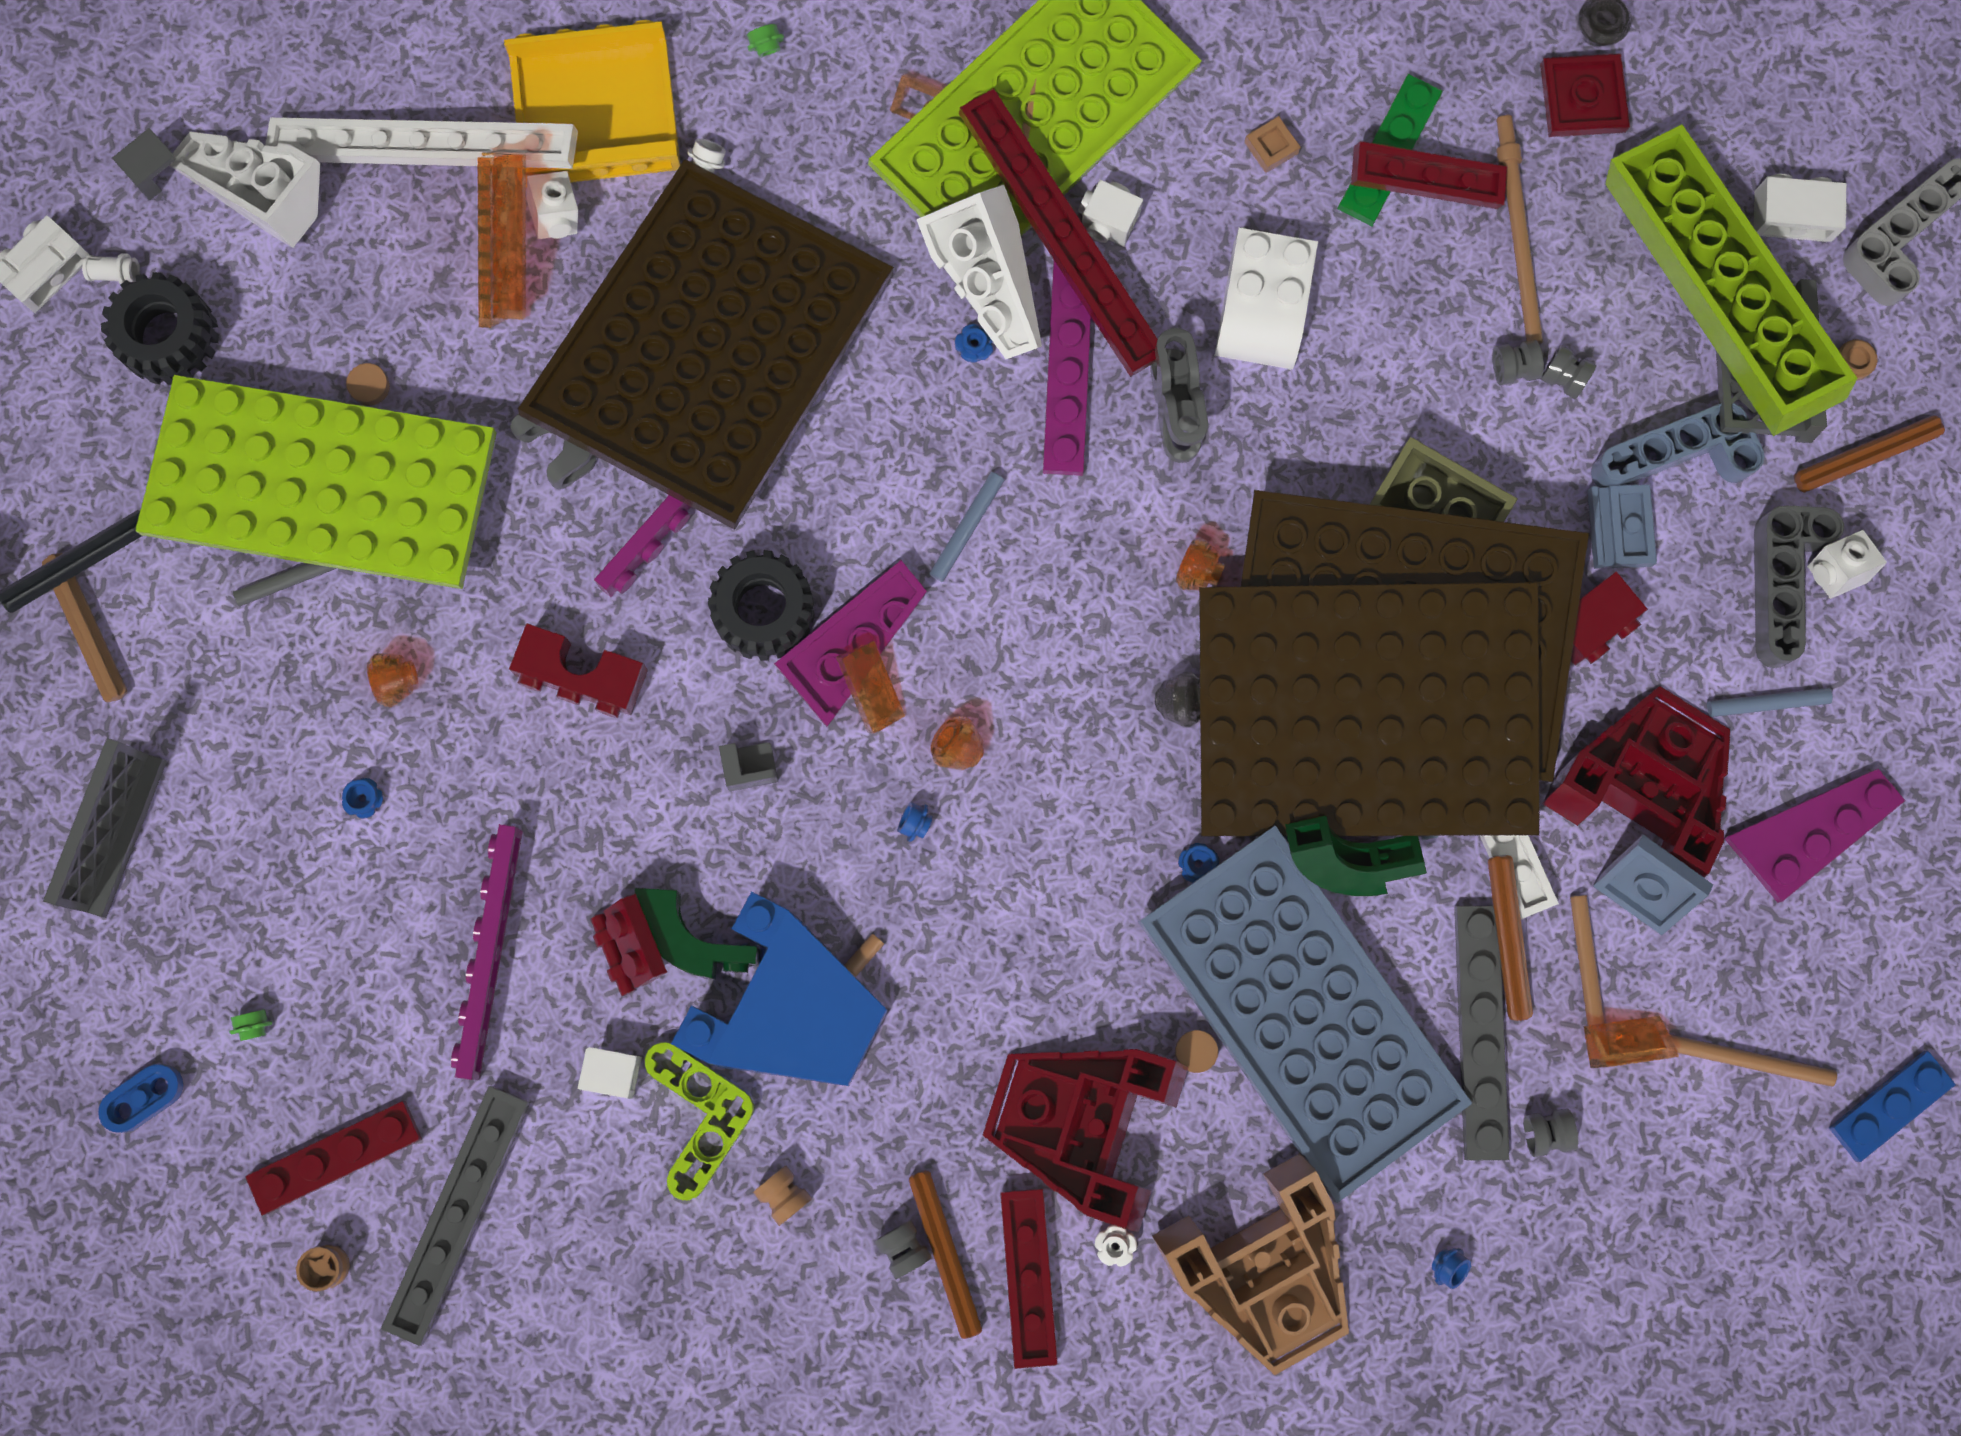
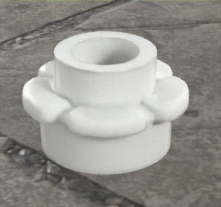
(707, 154)
(1118, 1235)

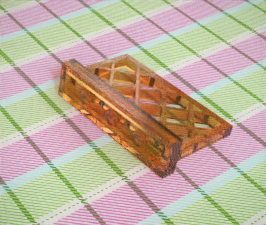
(501, 238)

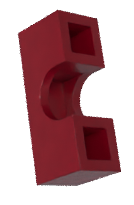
(611, 685)

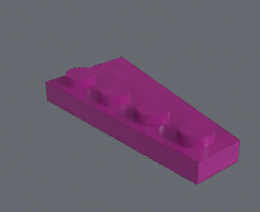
(868, 617)
(1807, 837)

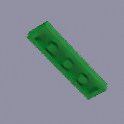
(1400, 130)

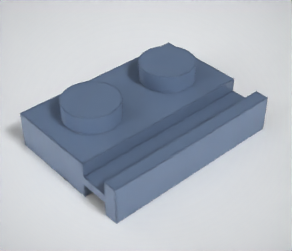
(1622, 526)

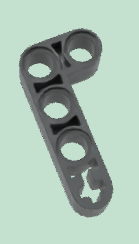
(1789, 588)

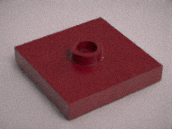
(1584, 95)

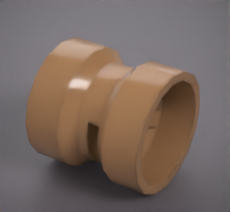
(782, 1195)
(315, 1265)

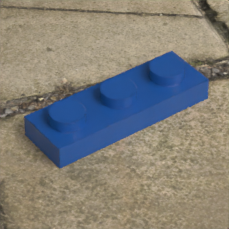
(1892, 1106)

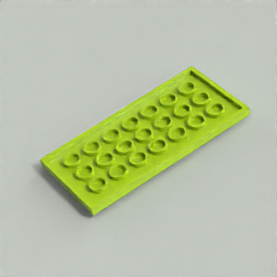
(1096, 80)
(317, 481)

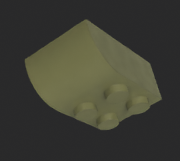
(1436, 484)

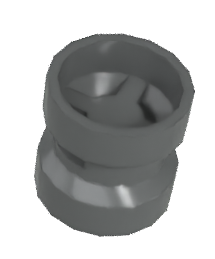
(1518, 362)
(1568, 372)
(1551, 1132)
(899, 1240)

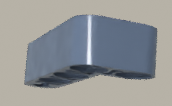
(1672, 451)

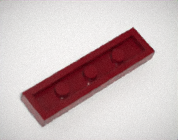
(1428, 175)
(333, 1158)
(1028, 1278)

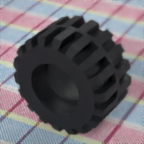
(142, 302)
(753, 572)

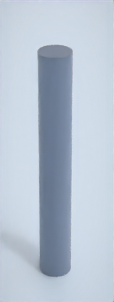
(966, 526)
(1769, 702)

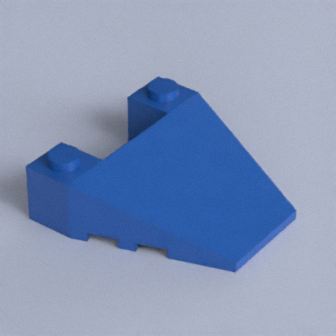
(799, 1013)

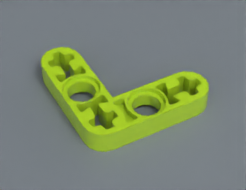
(711, 1104)

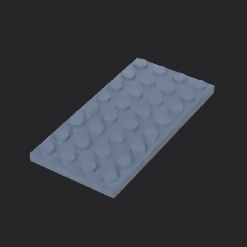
(1305, 1014)

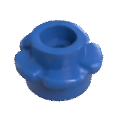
(973, 353)
(351, 795)
(915, 821)
(1201, 852)
(1451, 1267)

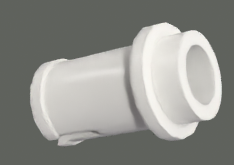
(110, 268)

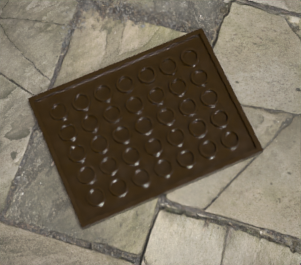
(707, 343)
(1350, 543)
(1370, 709)

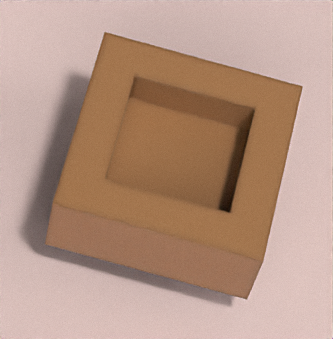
(1272, 144)

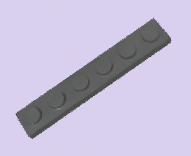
(1481, 1034)
(455, 1216)

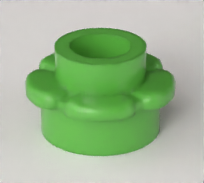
(765, 40)
(250, 1025)

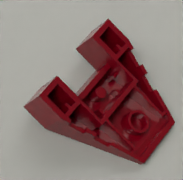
(1656, 773)
(1071, 1119)

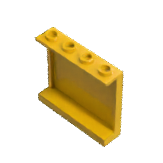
(609, 87)

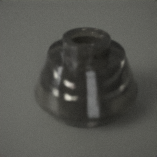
(1604, 22)
(1180, 699)

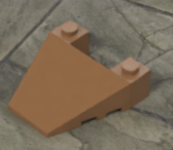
(1273, 1279)

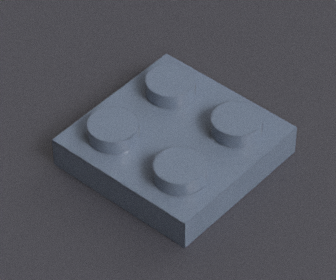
(1653, 885)

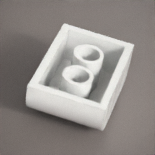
(1266, 298)

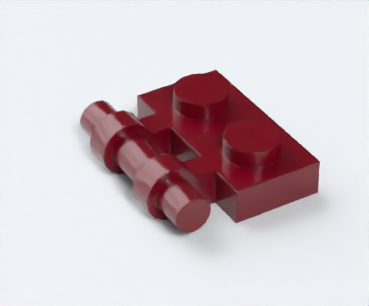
(628, 945)

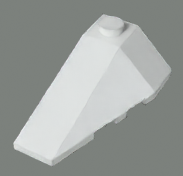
(261, 182)
(985, 257)

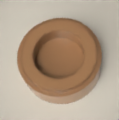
(1860, 357)
(368, 384)
(1196, 1051)

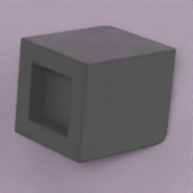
(145, 160)
(748, 766)

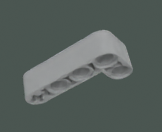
(1886, 245)

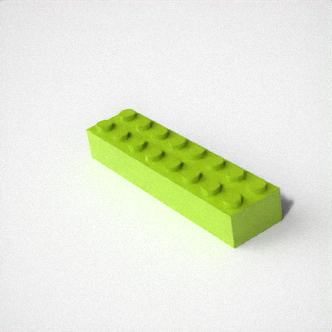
(1729, 280)

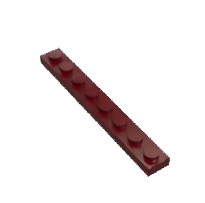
(1061, 231)

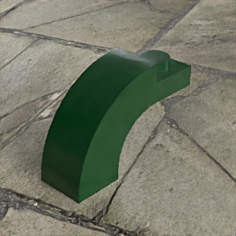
(1348, 865)
(681, 947)

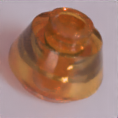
(1199, 566)
(391, 678)
(957, 744)

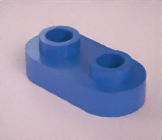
(142, 1098)

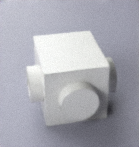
(552, 205)
(1110, 212)
(1846, 564)

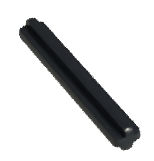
(70, 563)

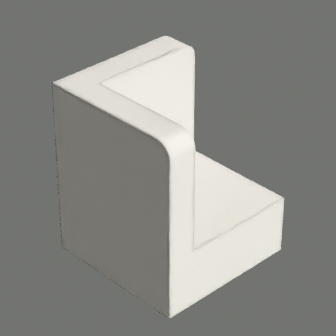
(609, 1073)

